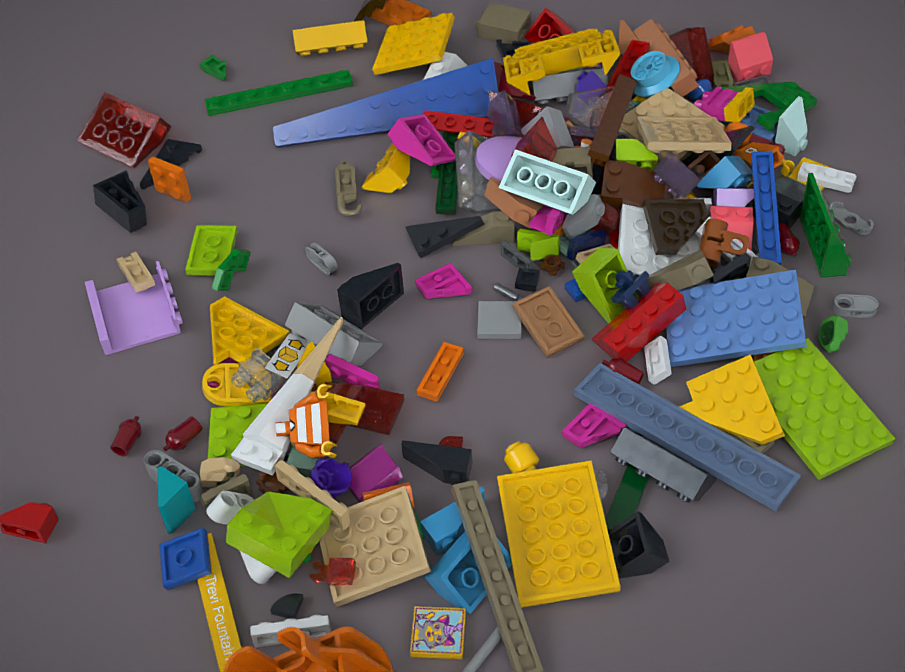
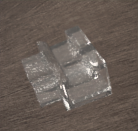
(261, 381)

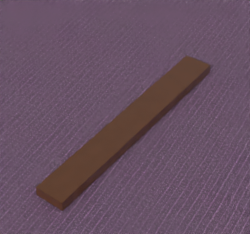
(612, 118)

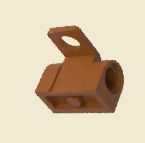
(717, 239)

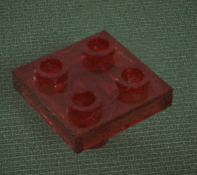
(380, 410)

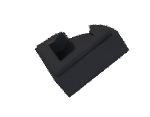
(287, 606)

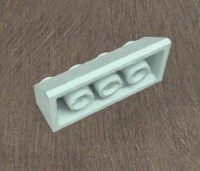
(547, 182)

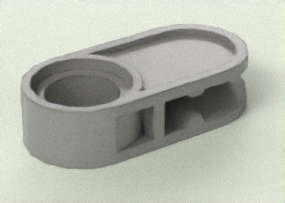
(321, 258)
(860, 305)

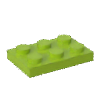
(210, 248)

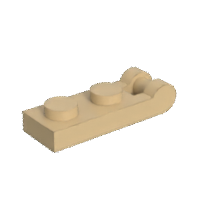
(136, 272)

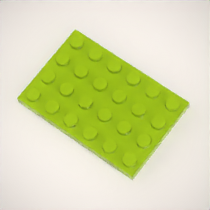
(820, 410)

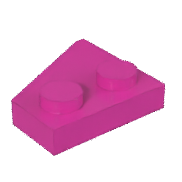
(443, 283)
(591, 427)

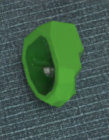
(832, 333)

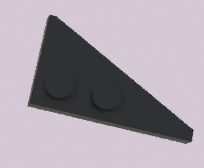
(173, 152)
(435, 235)

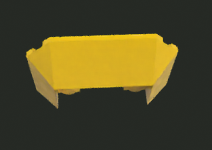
(560, 55)

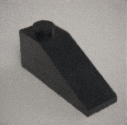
(445, 463)

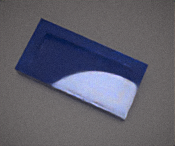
(585, 243)

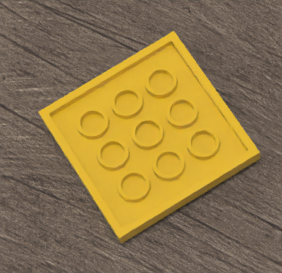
(414, 43)

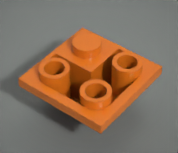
(722, 42)

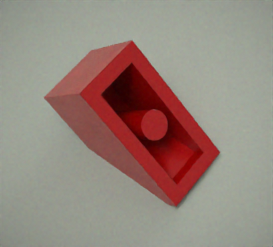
(30, 521)

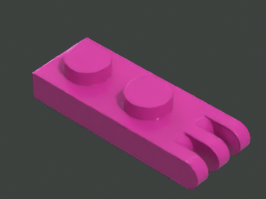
(350, 373)

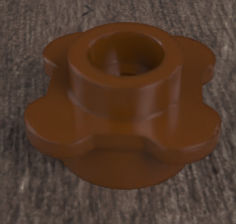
(552, 264)

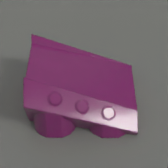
(373, 472)

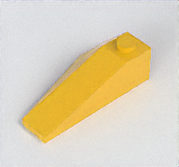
(390, 172)

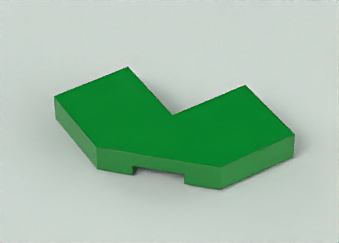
(235, 261)

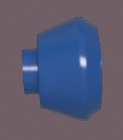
(704, 85)

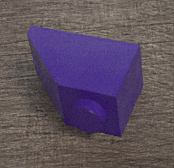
(588, 81)

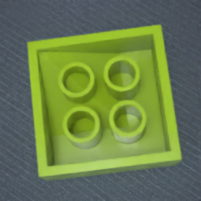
(279, 530)

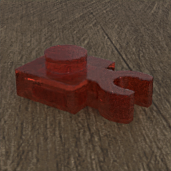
(338, 571)

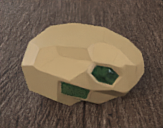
(218, 471)

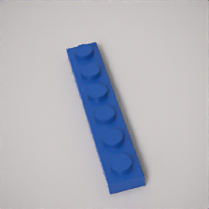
(766, 206)

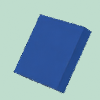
(185, 559)

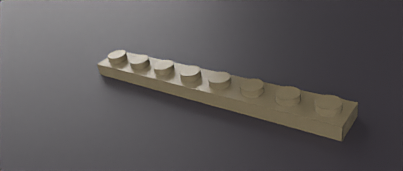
(496, 578)

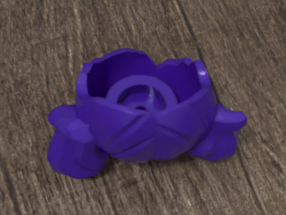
(331, 476)

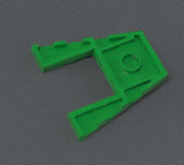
(779, 94)

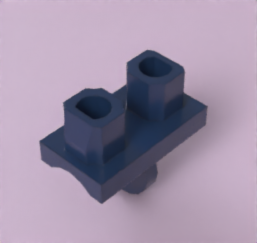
(628, 285)

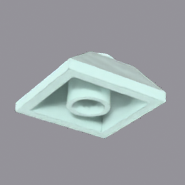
(793, 128)

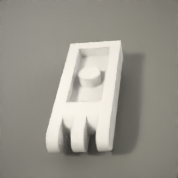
(828, 177)

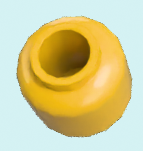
(520, 457)

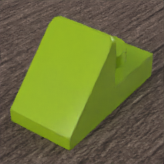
(537, 243)

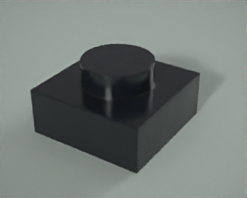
(527, 279)

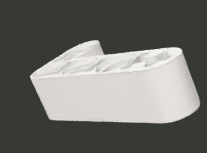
(222, 511)

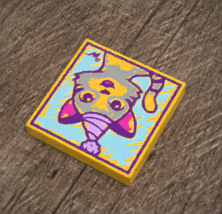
(438, 633)

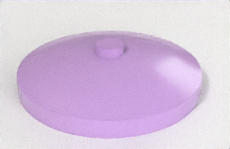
(495, 155)

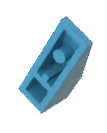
(444, 527)

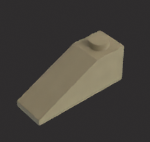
(495, 229)
(683, 272)

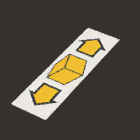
(287, 356)

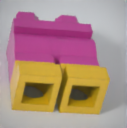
(727, 104)

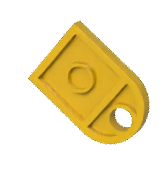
(227, 393)

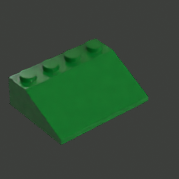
(822, 232)

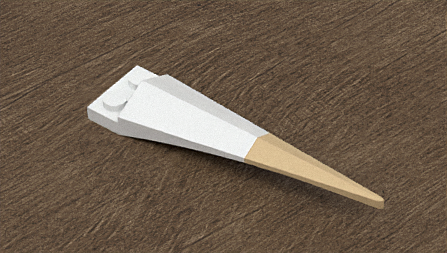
(260, 445)

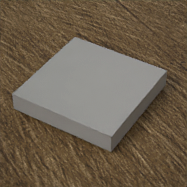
(498, 320)

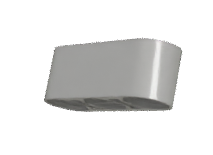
(157, 458)

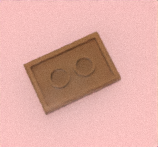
(548, 321)

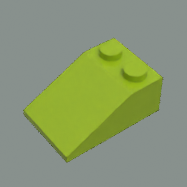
(598, 281)

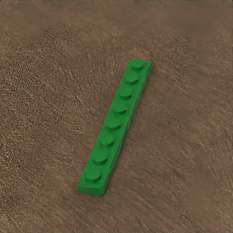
(278, 92)

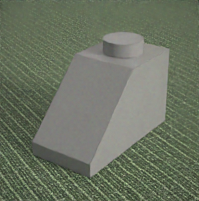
(584, 218)

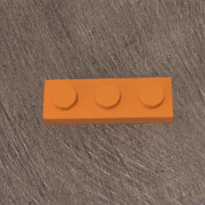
(440, 371)

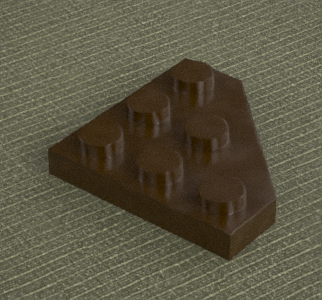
(673, 222)

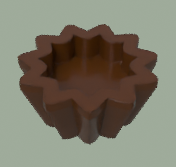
(270, 483)

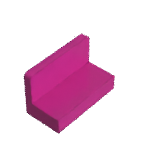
(548, 220)

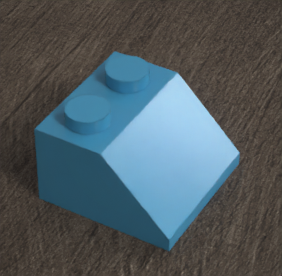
(728, 173)

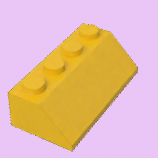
(330, 37)

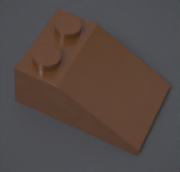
(629, 185)

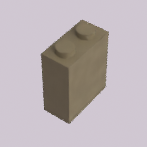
(503, 23)

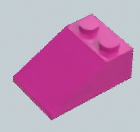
(421, 140)

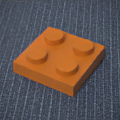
(169, 179)

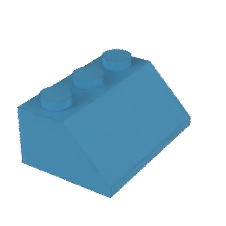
(458, 576)

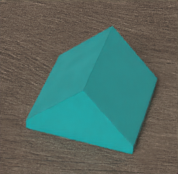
(173, 499)

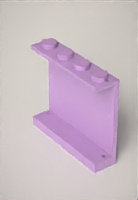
(133, 318)

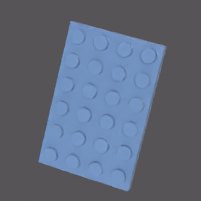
(737, 319)

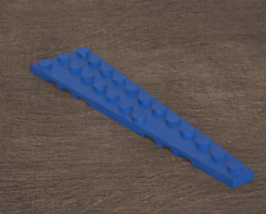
(454, 92)

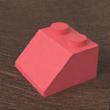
(750, 57)
(738, 219)

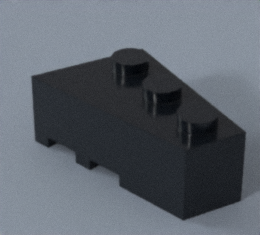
(121, 201)

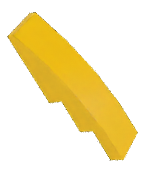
(344, 410)

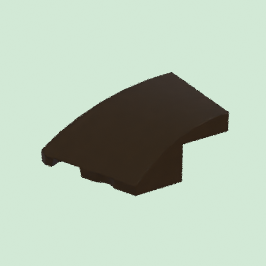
(368, 8)

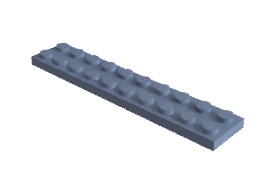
(689, 437)

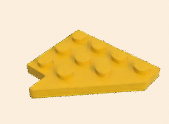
(240, 331)
(735, 402)

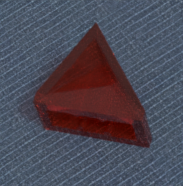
(538, 142)

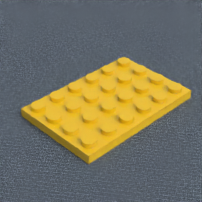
(557, 534)

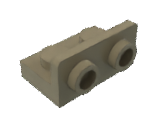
(237, 484)

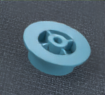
(654, 73)

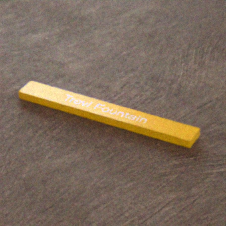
(218, 610)

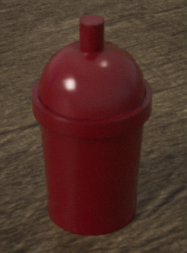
(788, 242)
(625, 369)
(182, 434)
(126, 436)

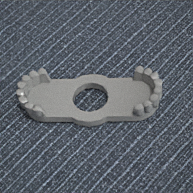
(860, 227)

